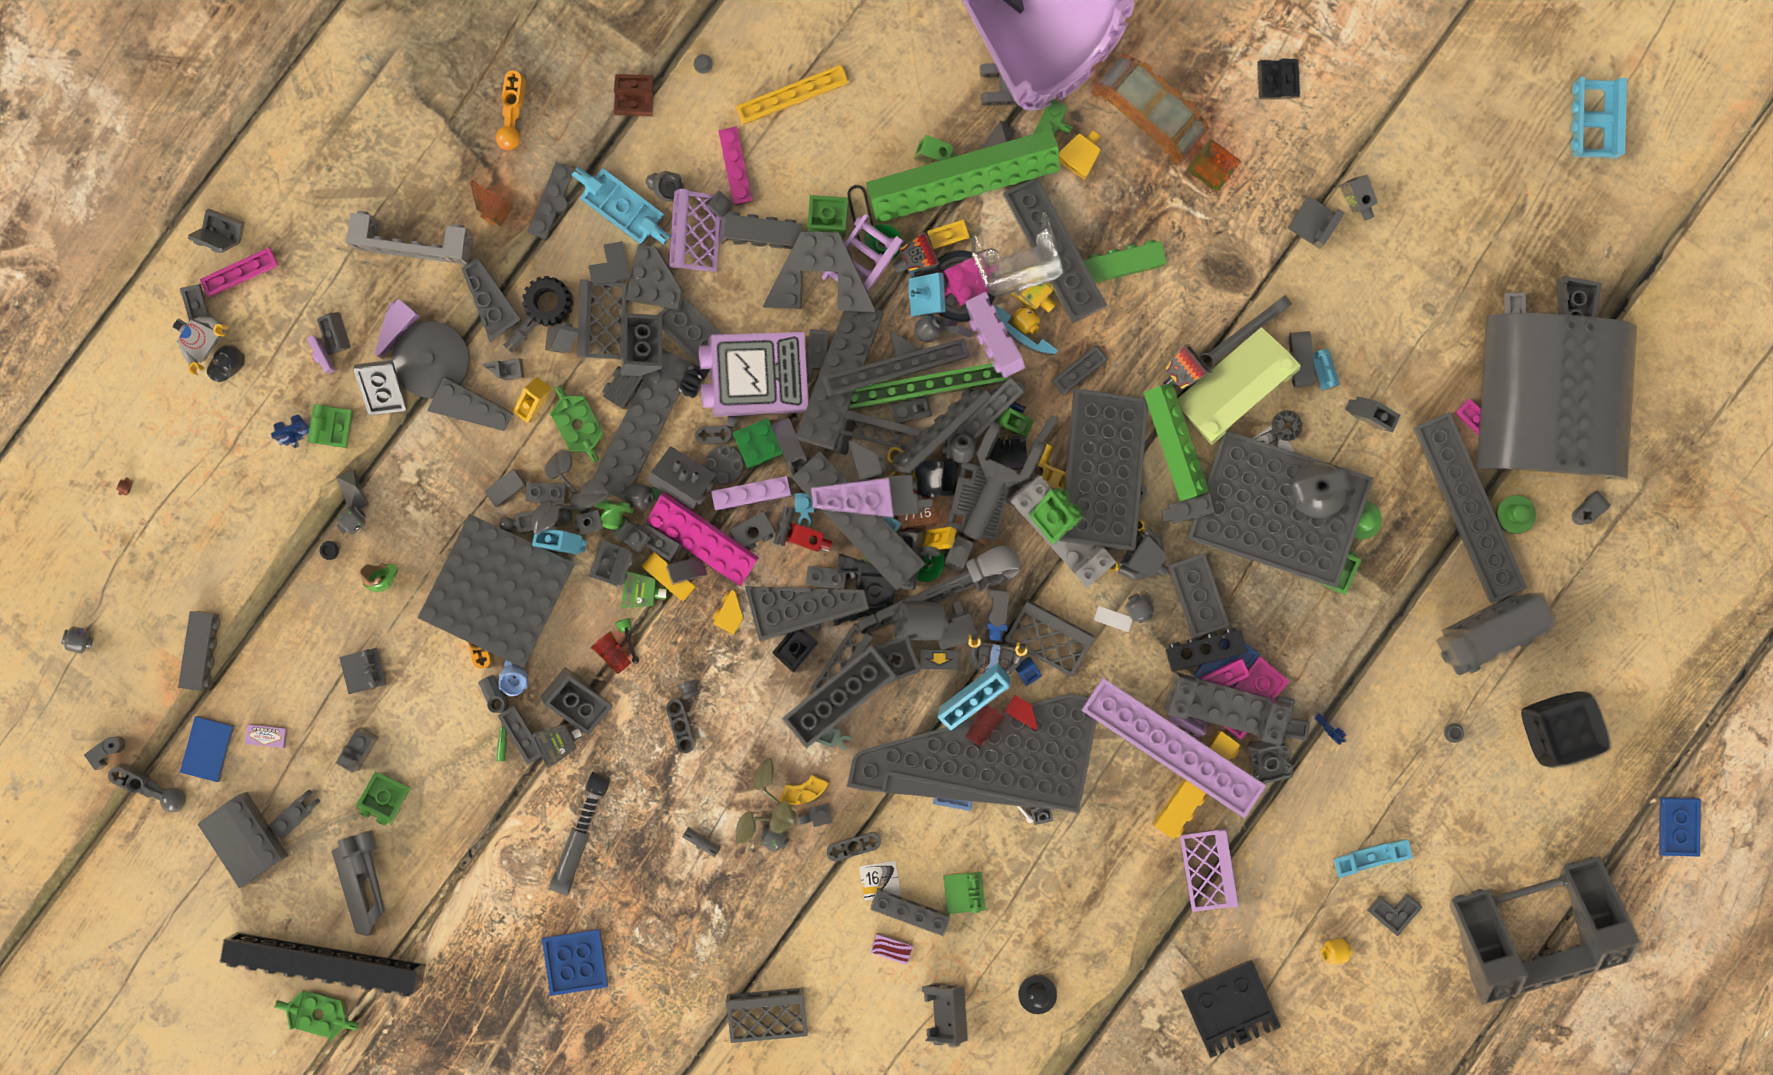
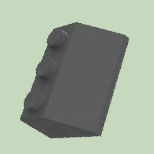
(641, 344)
(866, 462)

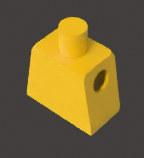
(1080, 154)

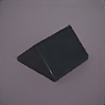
(795, 649)

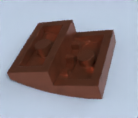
(633, 95)

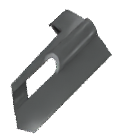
(354, 866)

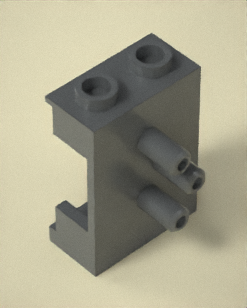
(682, 478)
(948, 1014)

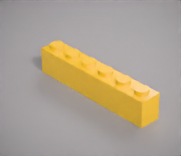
(1188, 796)

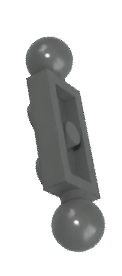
(523, 521)

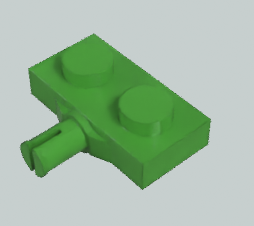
(1053, 119)

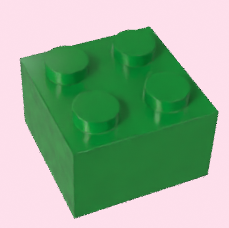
(758, 443)

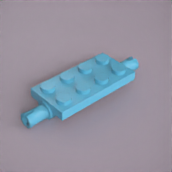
(621, 206)

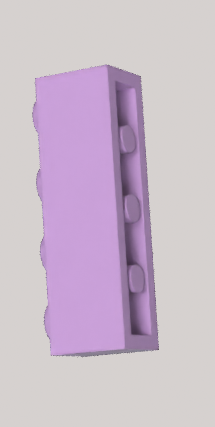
(751, 493)

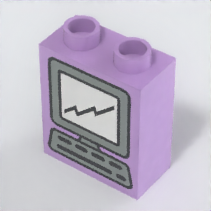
(755, 374)

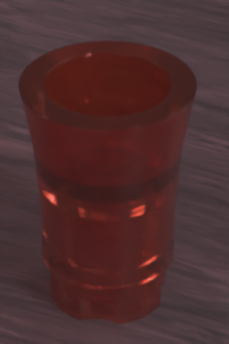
(611, 652)
(984, 724)

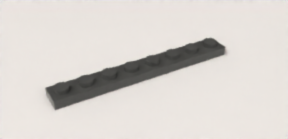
(895, 367)

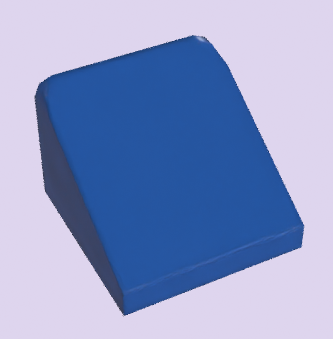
(1028, 671)

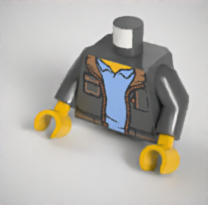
(986, 655)

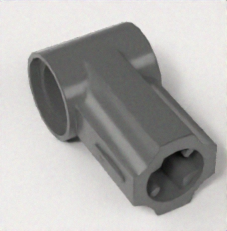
(492, 692)

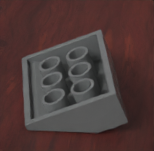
(242, 839)

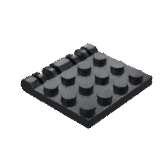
(1229, 1005)

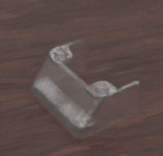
(1020, 269)

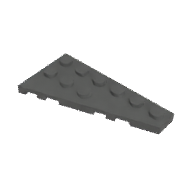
(792, 609)

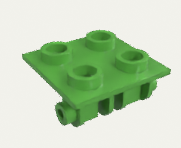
(964, 893)

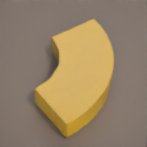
(804, 792)

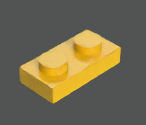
(948, 234)
(940, 538)

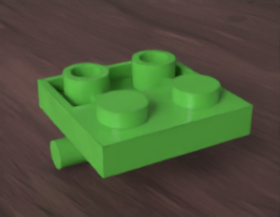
(330, 426)

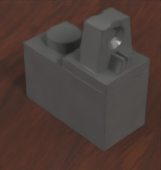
(1373, 413)
(902, 496)
(959, 629)
(357, 750)

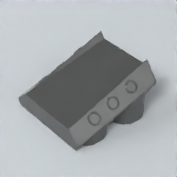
(1270, 761)

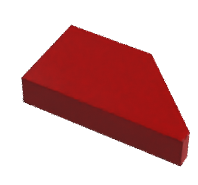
(1021, 711)

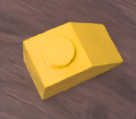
(532, 399)

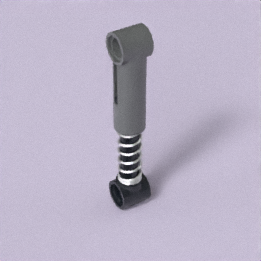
(578, 837)

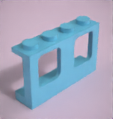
(1611, 120)

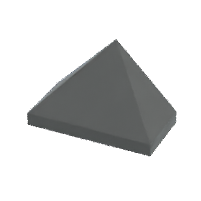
(1001, 134)
(352, 489)

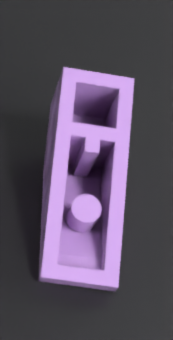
(395, 323)

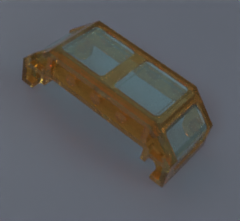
(1153, 106)

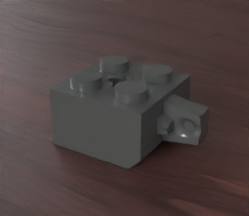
(907, 664)

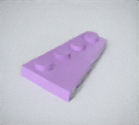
(863, 497)

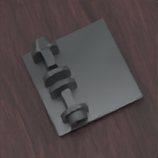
(362, 670)

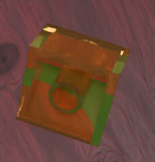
(1213, 165)
(491, 206)

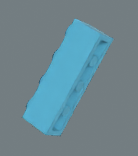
(974, 696)

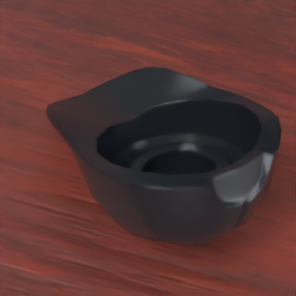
(225, 363)

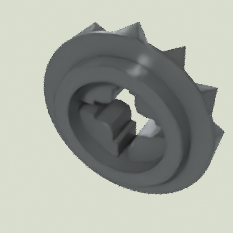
(1278, 423)

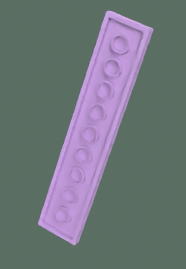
(1173, 748)

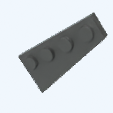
(494, 308)
(464, 404)

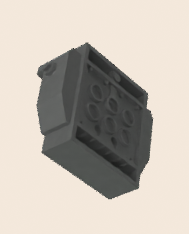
(1494, 630)

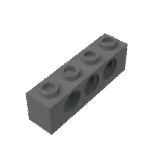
(910, 912)

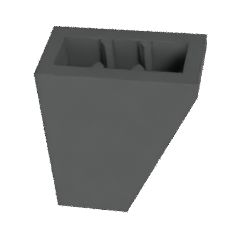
(789, 445)

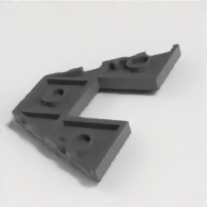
(820, 253)

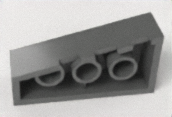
(758, 231)
(1577, 296)

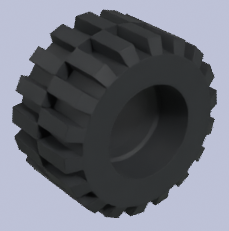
(536, 290)

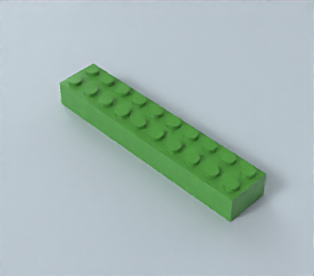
(964, 176)

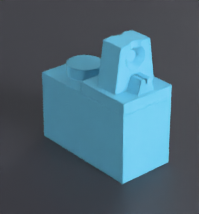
(559, 541)

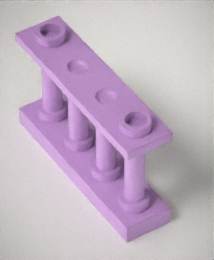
(881, 260)

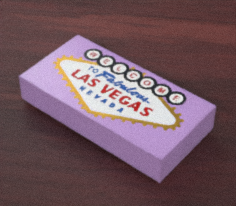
(266, 736)

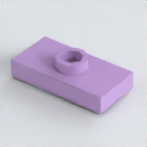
(320, 354)

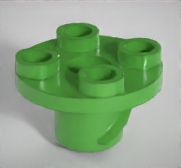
(1516, 514)
(612, 515)
(1369, 522)

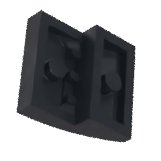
(1278, 79)

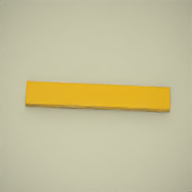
(792, 94)

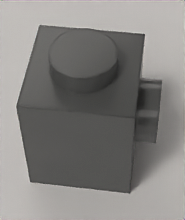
(589, 522)

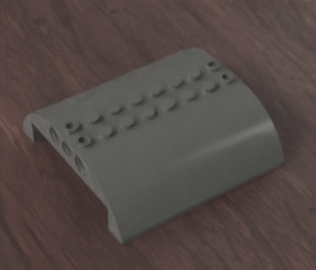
(1557, 394)

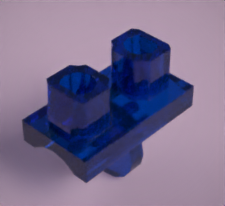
(291, 433)

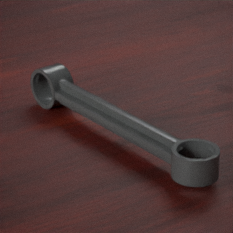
(1247, 330)

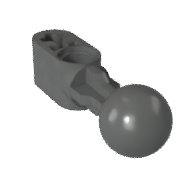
(171, 800)

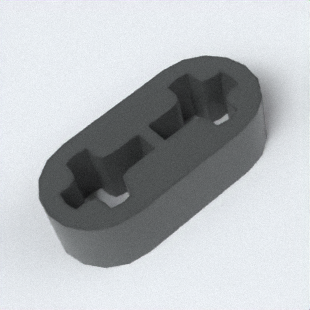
(713, 430)

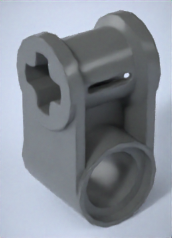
(1592, 507)

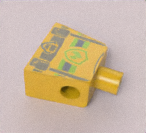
(1035, 296)

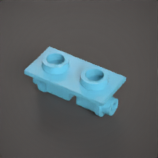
(1325, 369)

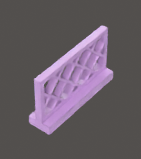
(679, 234)
(1226, 870)

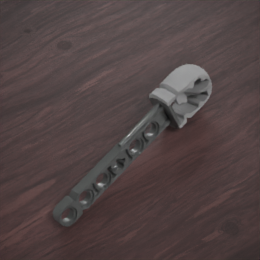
(989, 569)

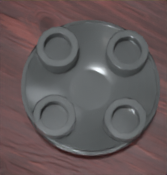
(725, 463)

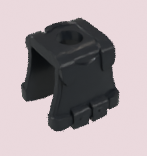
(936, 478)

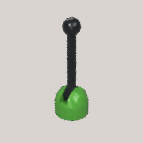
(624, 627)

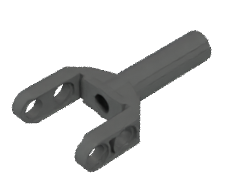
(998, 479)

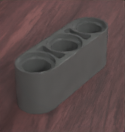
(1301, 349)
(679, 735)

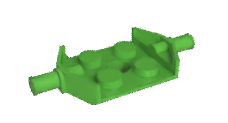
(566, 412)
(302, 1017)

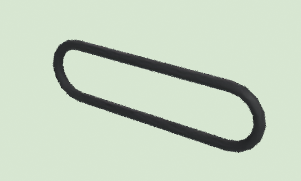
(867, 205)

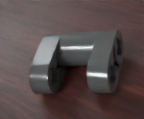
(1002, 97)

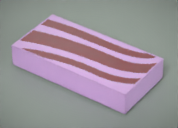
(892, 949)

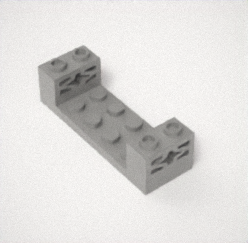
(364, 236)
(1084, 560)

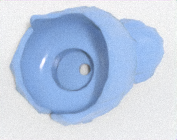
(510, 685)

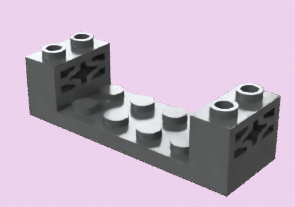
(1227, 707)

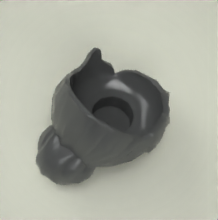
(658, 182)

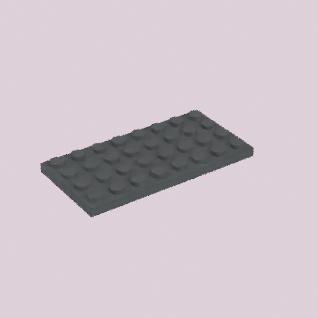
(1105, 467)

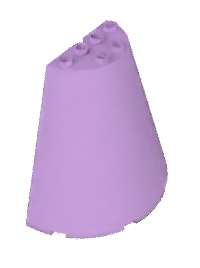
(1050, 44)

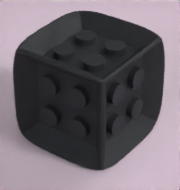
(1566, 729)

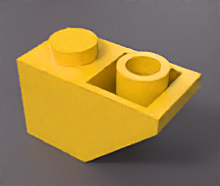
(731, 614)

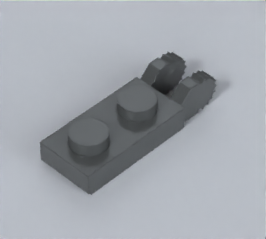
(816, 351)
(293, 815)

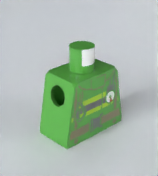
(929, 150)
(641, 591)

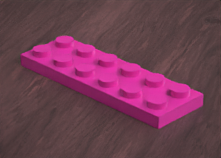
(702, 539)

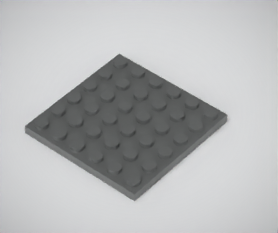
(496, 590)

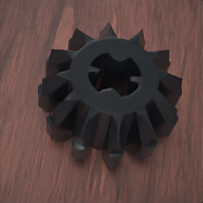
(692, 381)

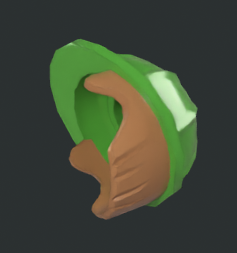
(378, 577)

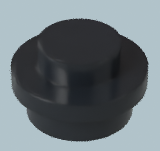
(329, 550)

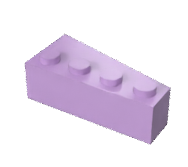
(994, 336)

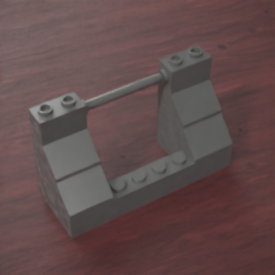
(1602, 925)

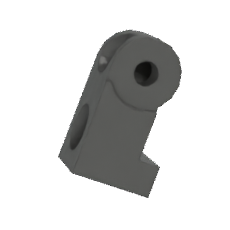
(104, 750)

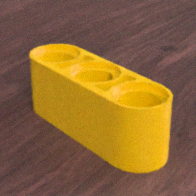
(657, 568)

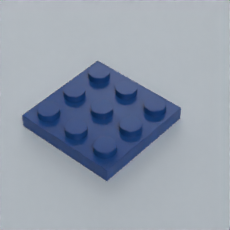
(575, 962)

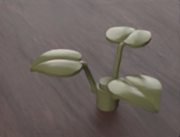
(782, 815)

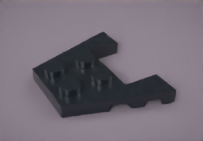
(877, 588)

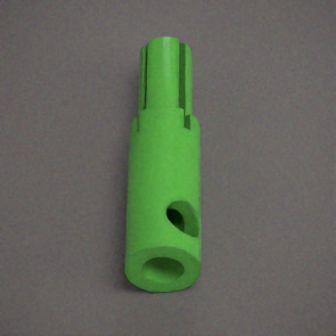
(501, 748)

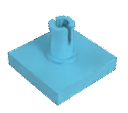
(927, 294)

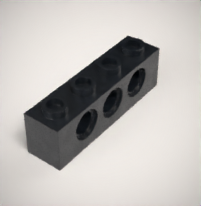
(1236, 647)

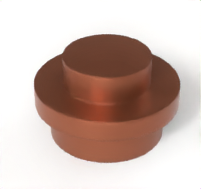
(124, 486)

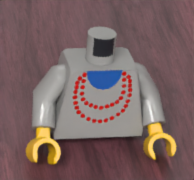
(198, 339)

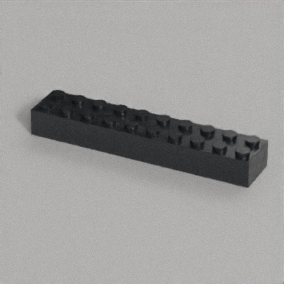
(322, 963)

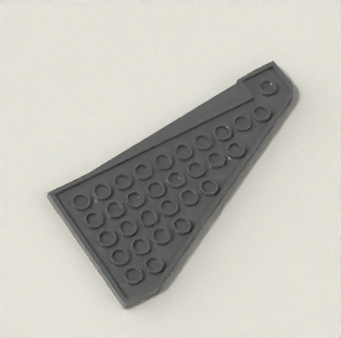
(1010, 768)

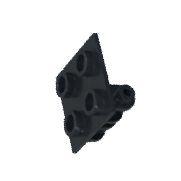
(1010, 452)

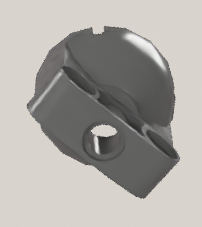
(1315, 502)

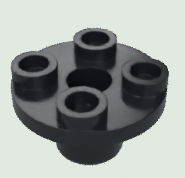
(1037, 994)

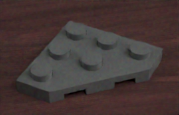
(653, 280)

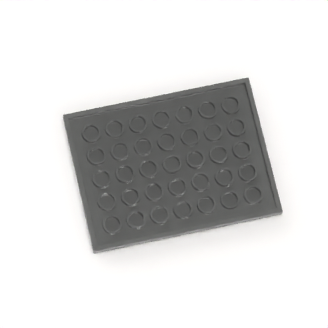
(1261, 522)

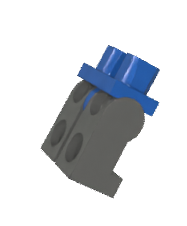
(998, 613)

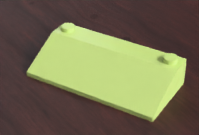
(1237, 384)

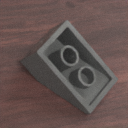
(575, 701)

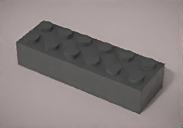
(840, 696)

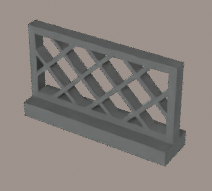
(584, 319)
(1058, 623)
(766, 999)

